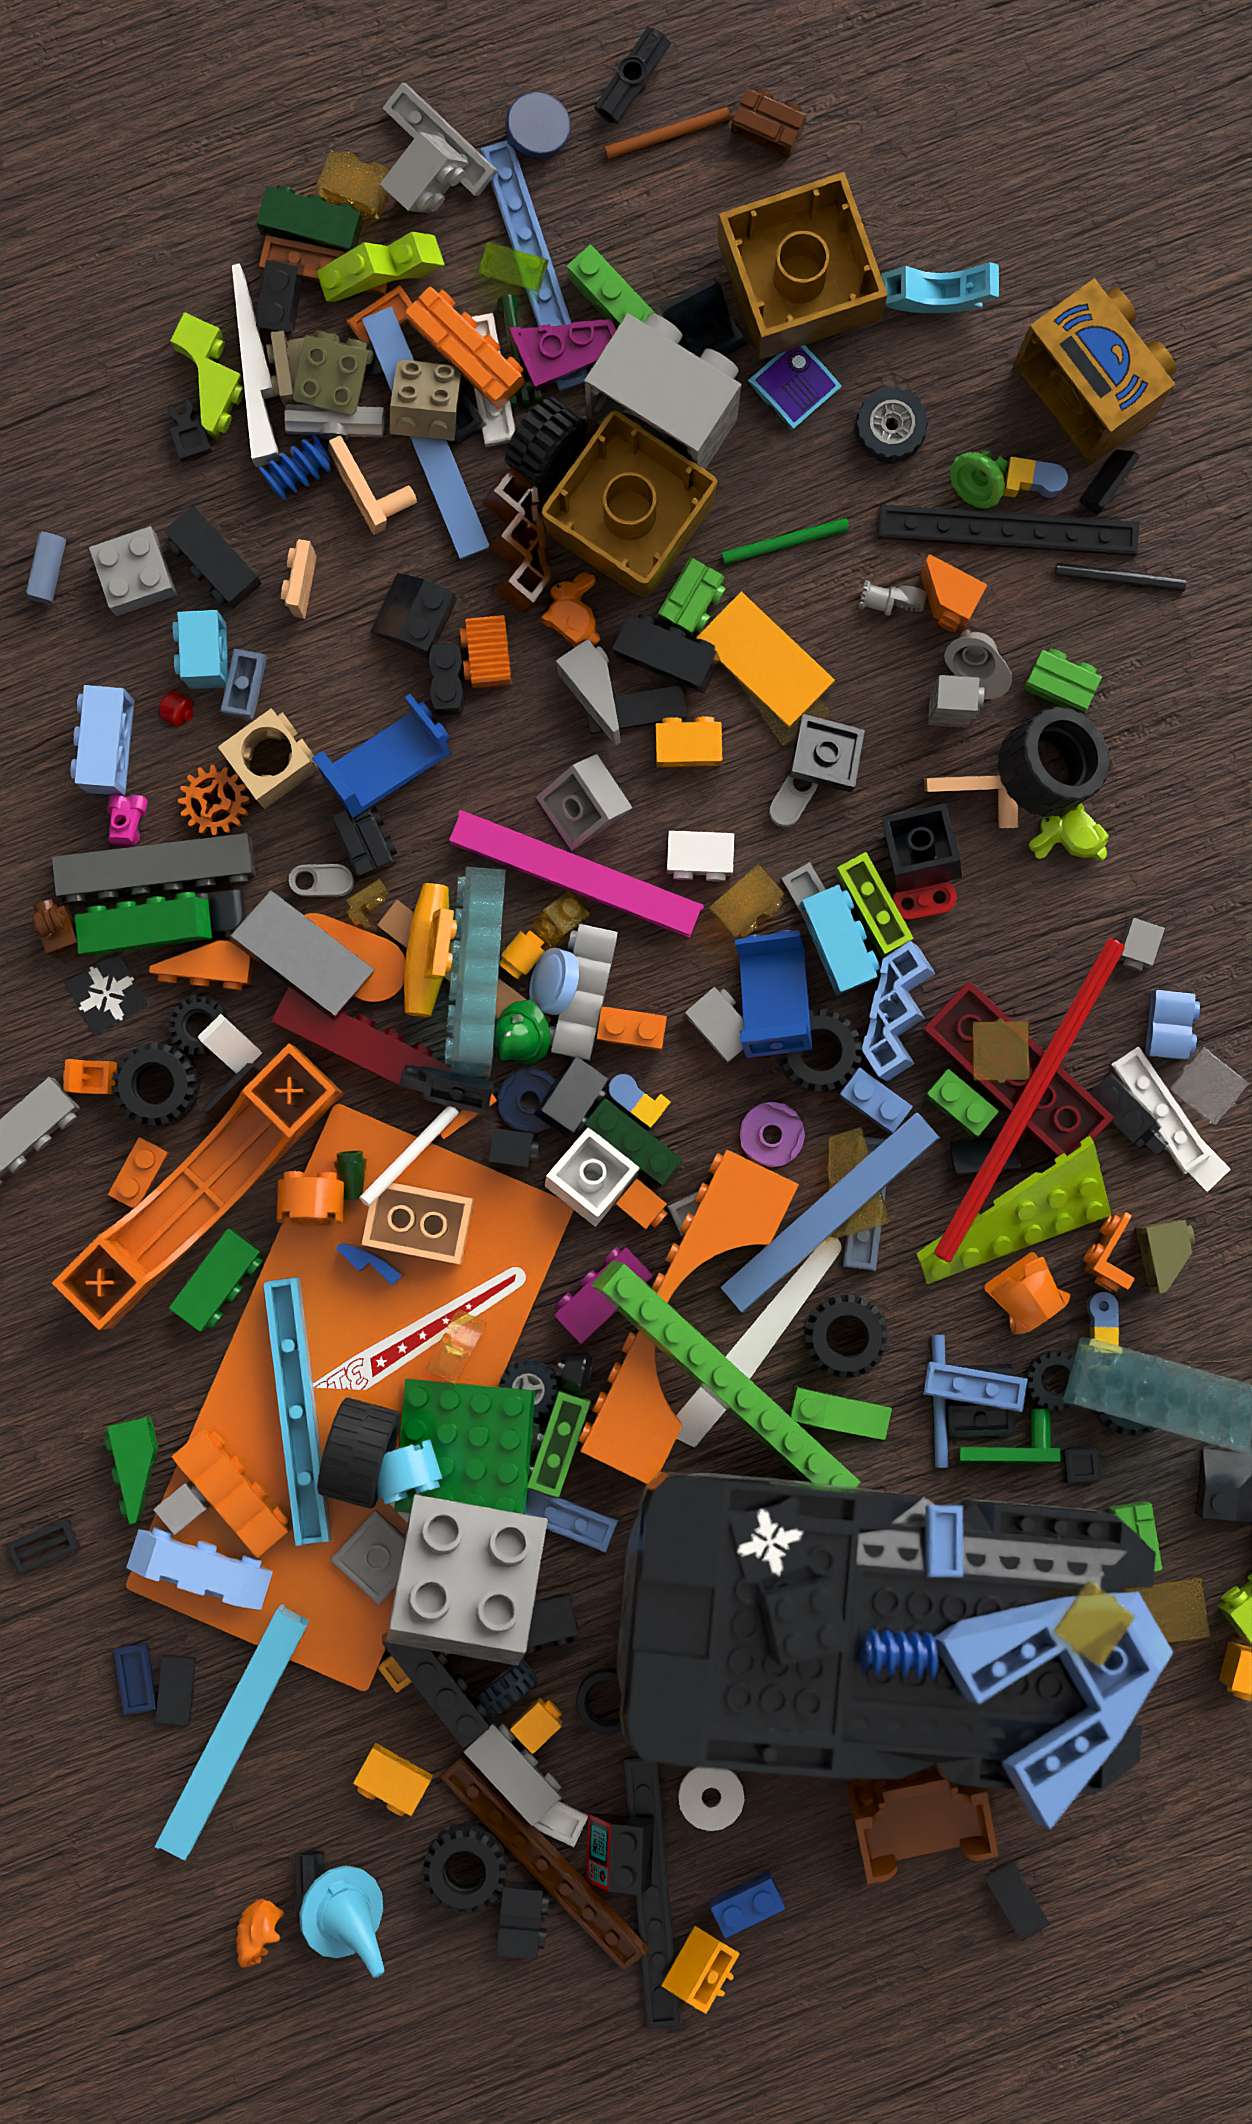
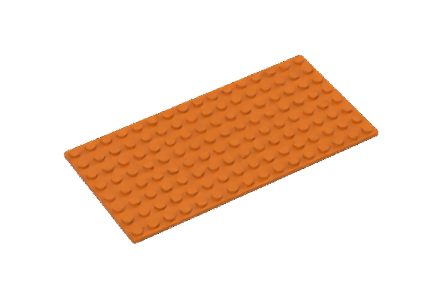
(343, 1317)

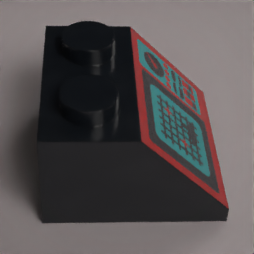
(619, 1853)

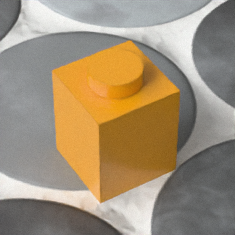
(537, 1724)

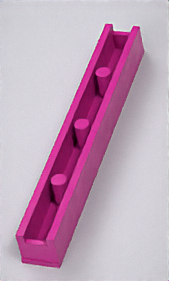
(575, 874)

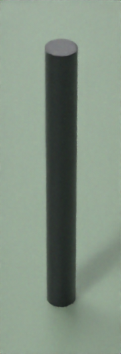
(1120, 577)

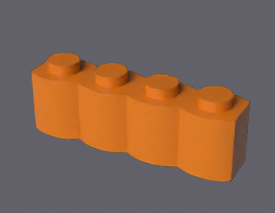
(231, 1493)

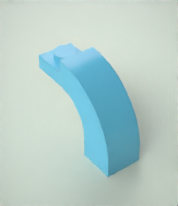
(941, 292)

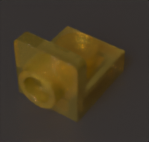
(369, 897)

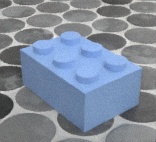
(103, 740)

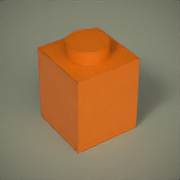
(642, 1205)

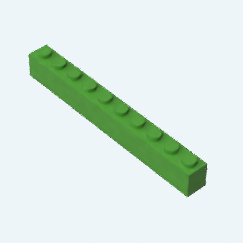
(720, 1377)

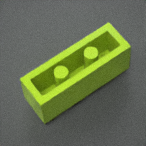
(874, 904)

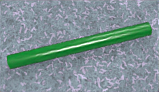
(785, 541)

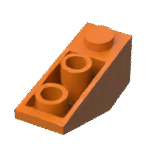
(213, 962)

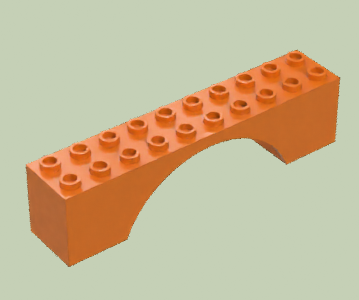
(211, 1180)
(735, 1210)

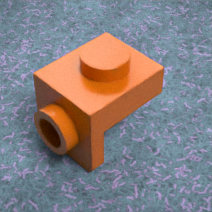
(89, 1076)

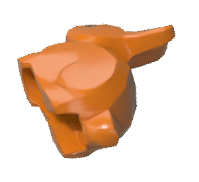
(569, 614)

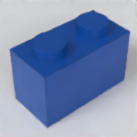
(747, 1904)

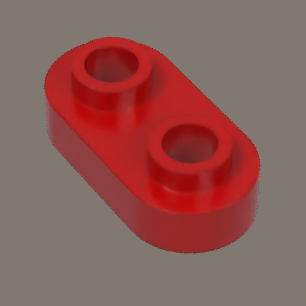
(923, 901)

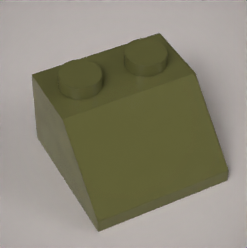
(1164, 1252)

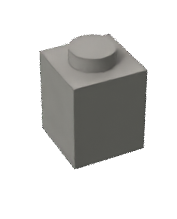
(1141, 944)
(182, 1507)

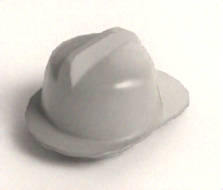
(978, 657)

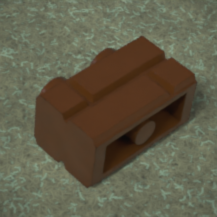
(768, 121)

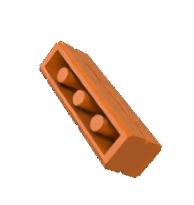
(464, 347)

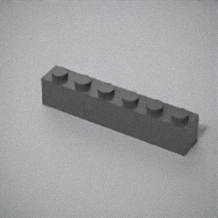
(153, 866)

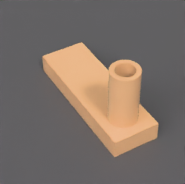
(373, 511)
(1006, 806)

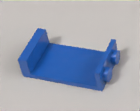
(386, 759)
(774, 994)

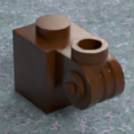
(55, 927)

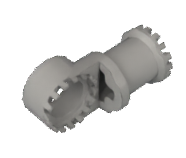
(884, 599)

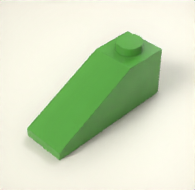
(839, 1413)

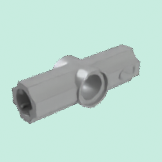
(329, 424)

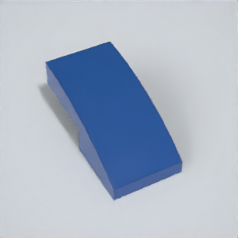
(362, 1258)

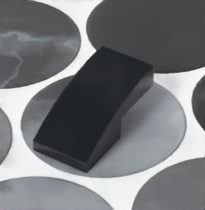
(1017, 1901)

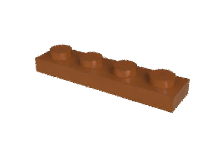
(310, 255)

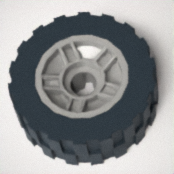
(908, 417)

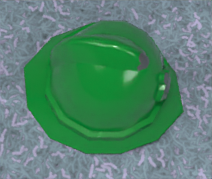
(522, 1033)

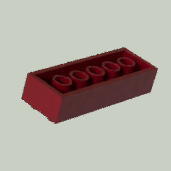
(1065, 1111)

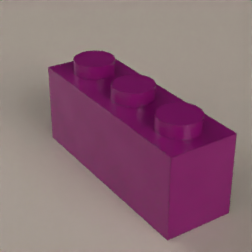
(588, 1309)

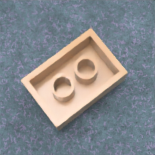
(419, 1223)

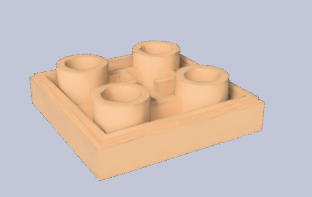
(297, 589)

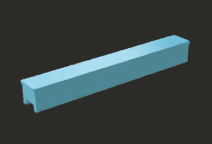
(297, 1409)
(232, 1732)

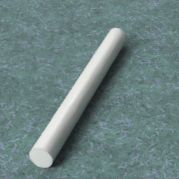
(408, 1155)

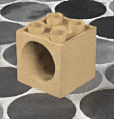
(240, 750)

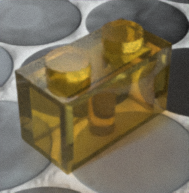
(354, 183)
(747, 902)

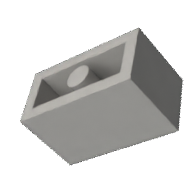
(718, 1022)

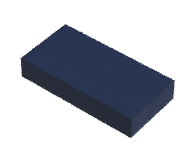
(135, 1678)

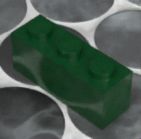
(309, 219)
(633, 1141)

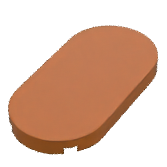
(372, 949)

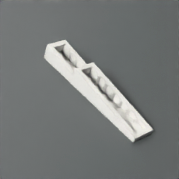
(255, 375)

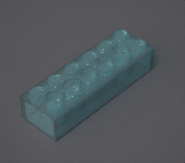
(477, 976)
(1161, 1394)

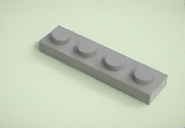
(417, 116)

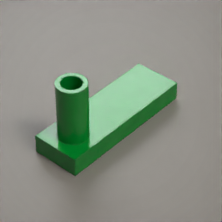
(1038, 1453)

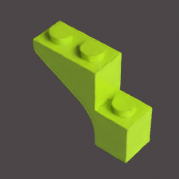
(374, 264)
(218, 385)

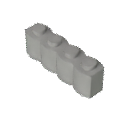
(580, 1020)

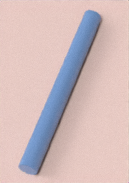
(940, 1408)

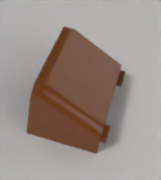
(918, 1818)

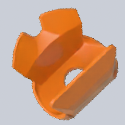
(1027, 1293)

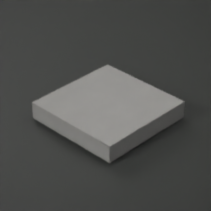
(372, 1557)

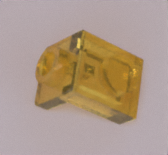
(560, 918)

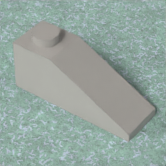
(588, 678)

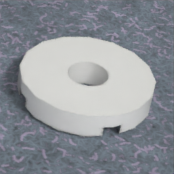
(711, 1816)

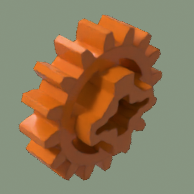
(218, 787)

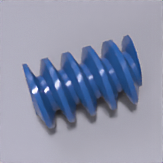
(297, 467)
(899, 1652)

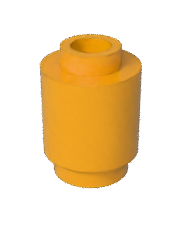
(522, 954)

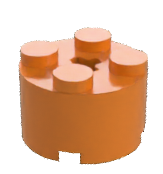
(310, 1199)

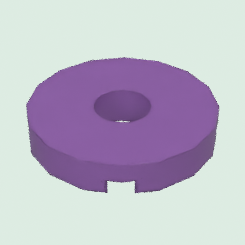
(791, 1134)

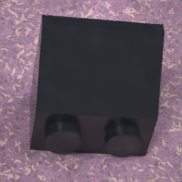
(414, 613)

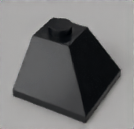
(1225, 1486)

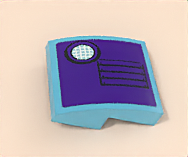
(794, 384)

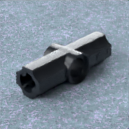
(622, 91)

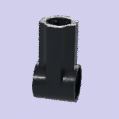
(308, 1867)

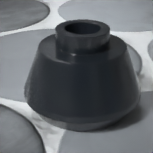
(575, 1372)

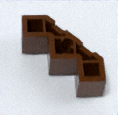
(520, 540)

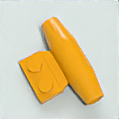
(428, 949)

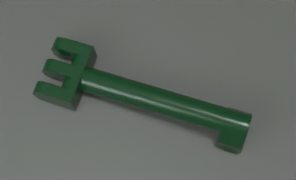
(508, 306)

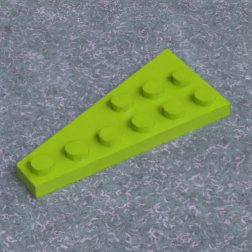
(1029, 1213)

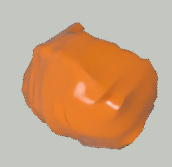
(256, 1930)

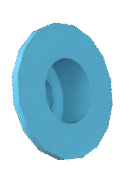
(343, 1915)

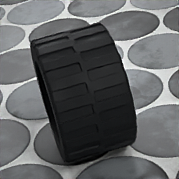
(1079, 745)
(356, 1451)

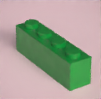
(143, 925)

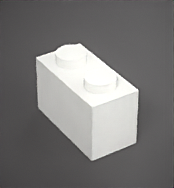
(700, 855)

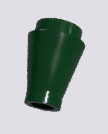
(351, 1171)

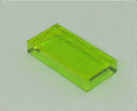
(513, 267)

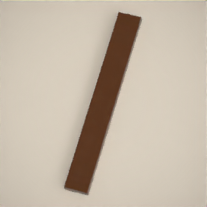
(545, 1863)

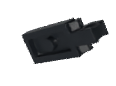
(448, 1088)
(1129, 1113)

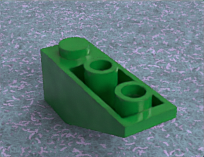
(135, 1455)

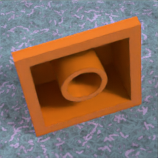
(950, 593)

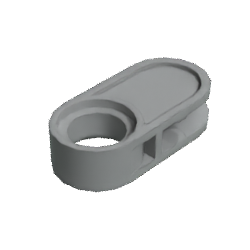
(789, 803)
(329, 880)

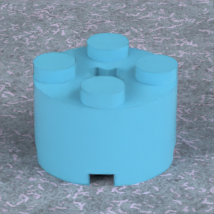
(408, 1470)

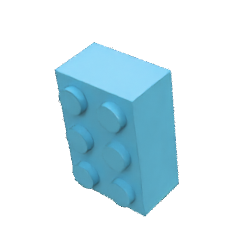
(839, 940)

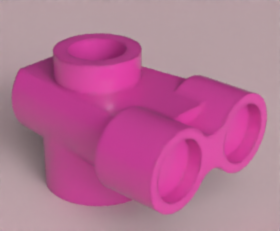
(125, 818)

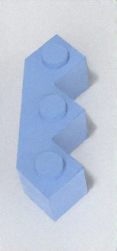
(895, 1010)
(199, 1568)

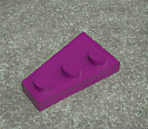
(561, 350)

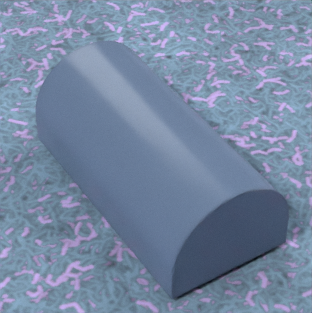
(45, 568)
(243, 684)

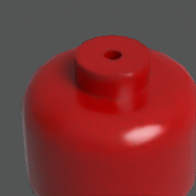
(176, 708)

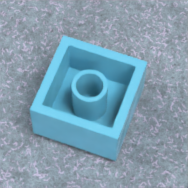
(202, 649)

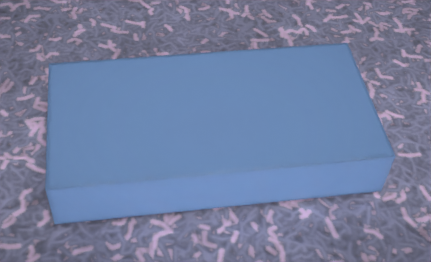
(944, 1541)

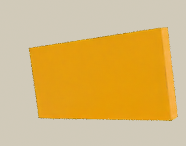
(766, 660)

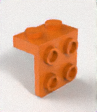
(1107, 1275)

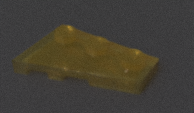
(845, 1153)

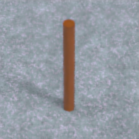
(668, 132)

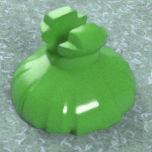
(979, 478)

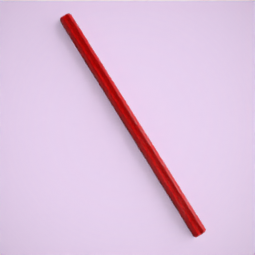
(1029, 1100)

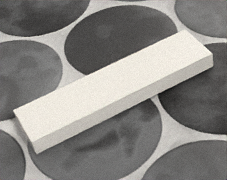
(499, 422)
(1143, 1081)

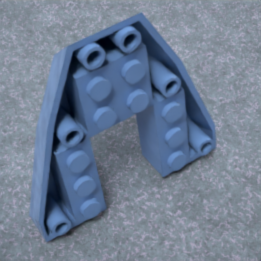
(1005, 1645)

